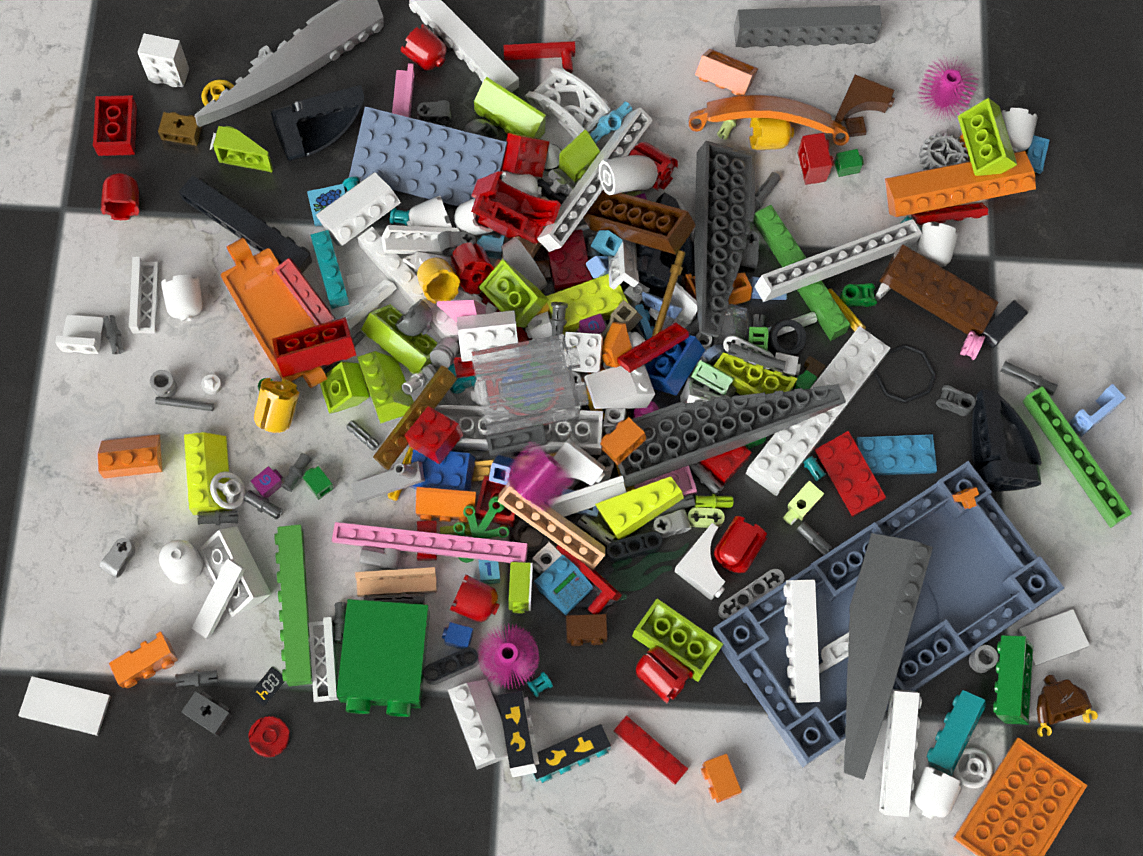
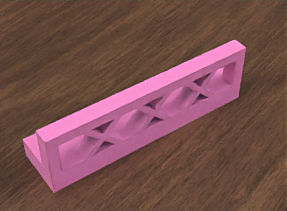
(404, 91)

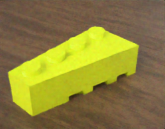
(753, 378)
(637, 507)

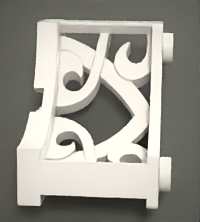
(568, 82)

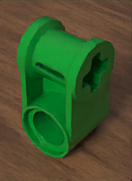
(862, 295)

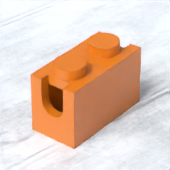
(623, 440)
(721, 778)

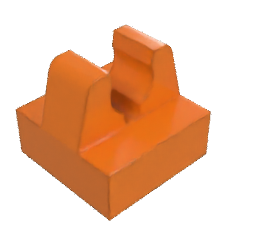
(966, 497)

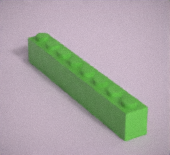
(788, 252)
(1076, 457)
(294, 605)

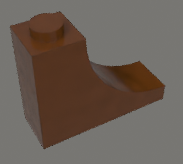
(864, 96)

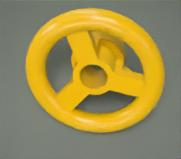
(215, 88)

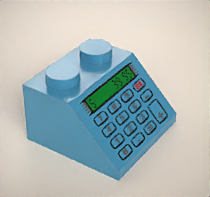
(563, 584)

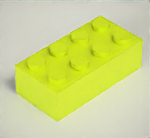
(588, 300)

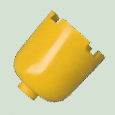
(770, 133)
(438, 280)

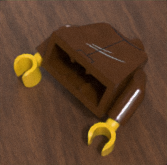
(1061, 702)

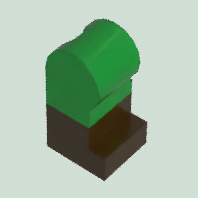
(813, 371)

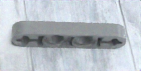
(750, 593)

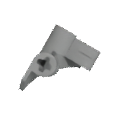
(522, 261)

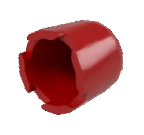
(425, 48)
(120, 197)
(475, 600)

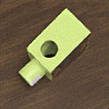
(809, 497)

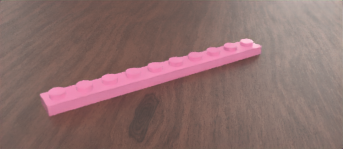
(429, 543)

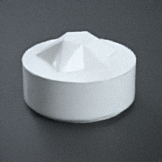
(211, 384)

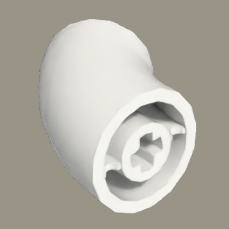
(627, 174)

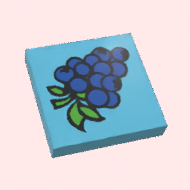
(322, 198)

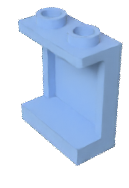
(1108, 400)

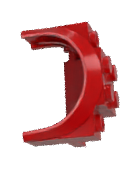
(511, 210)

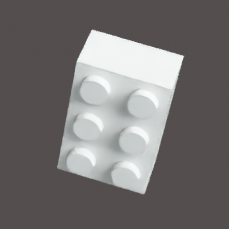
(163, 60)
(485, 332)

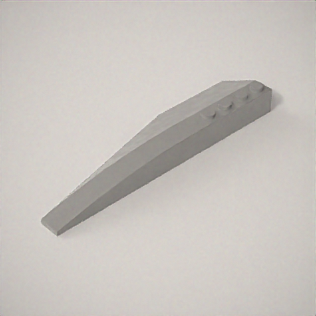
(321, 41)

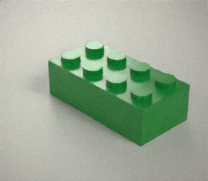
(1014, 680)

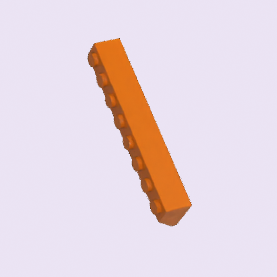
(955, 186)

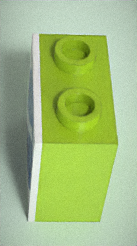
(520, 587)

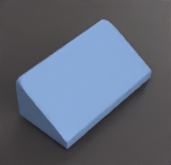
(655, 303)

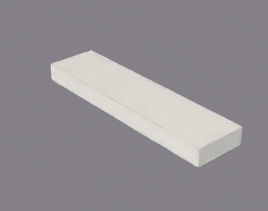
(218, 598)

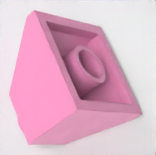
(461, 308)

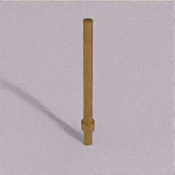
(675, 270)

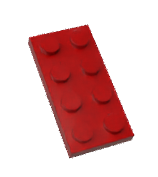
(850, 474)

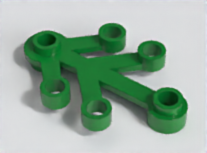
(479, 531)

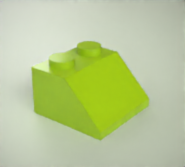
(578, 156)
(344, 387)

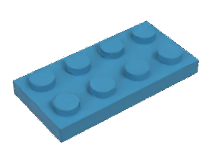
(898, 454)

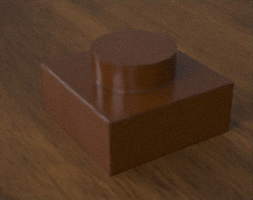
(544, 268)

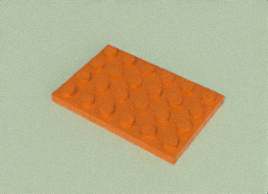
(1020, 806)

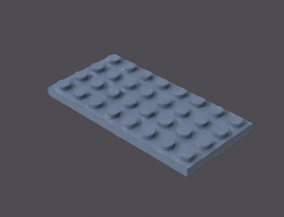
(424, 156)

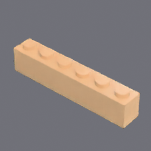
(554, 527)

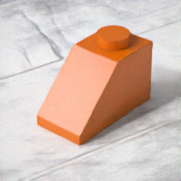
(615, 344)

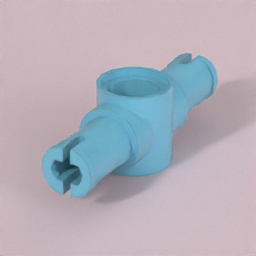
(616, 116)

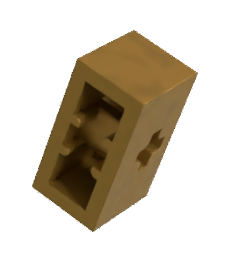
(179, 128)

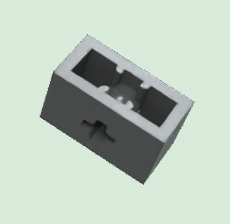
(195, 711)

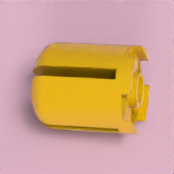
(276, 405)

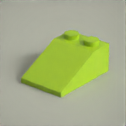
(238, 150)
(513, 292)

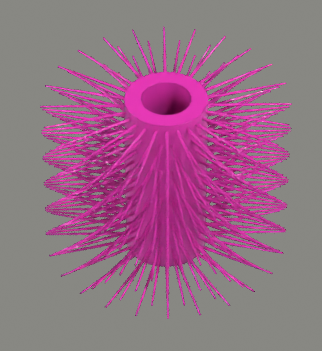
(947, 87)
(537, 477)
(506, 665)

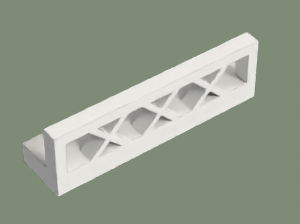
(408, 243)
(624, 264)
(136, 296)
(588, 497)
(330, 657)

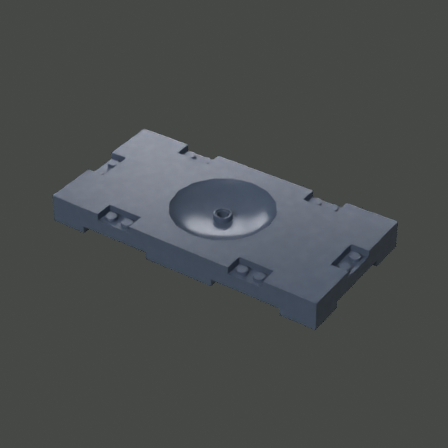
(972, 590)

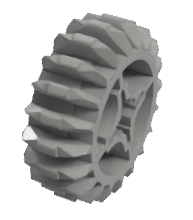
(951, 149)

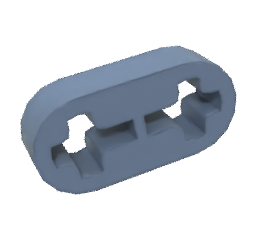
(714, 353)

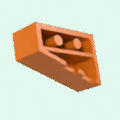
(740, 293)
(143, 661)

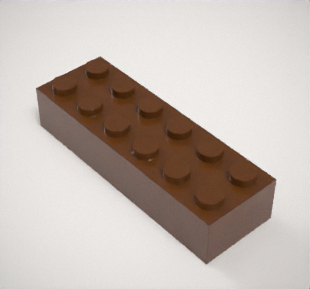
(640, 221)
(938, 291)

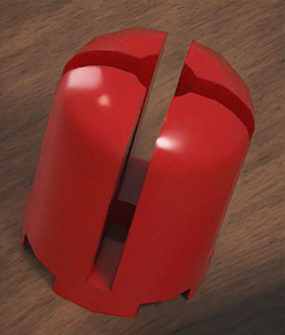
(663, 161)
(471, 266)
(739, 545)
(662, 673)

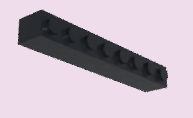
(242, 222)

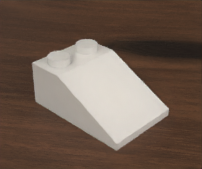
(620, 388)

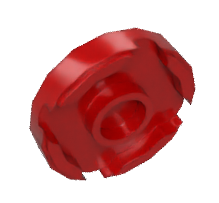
(269, 736)

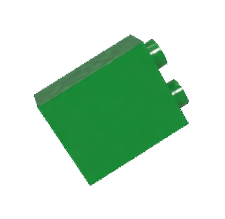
(383, 656)

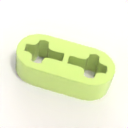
(705, 512)

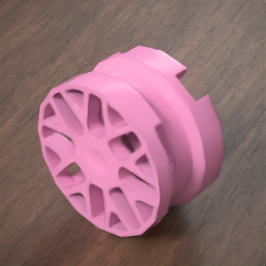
(972, 345)

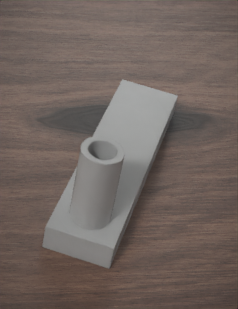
(387, 482)

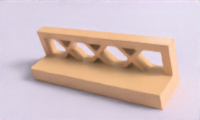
(396, 581)

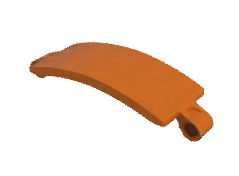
(768, 107)
(266, 303)

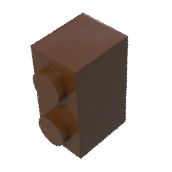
(586, 629)

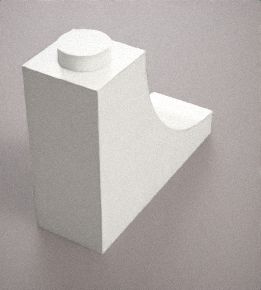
(579, 463)
(698, 567)

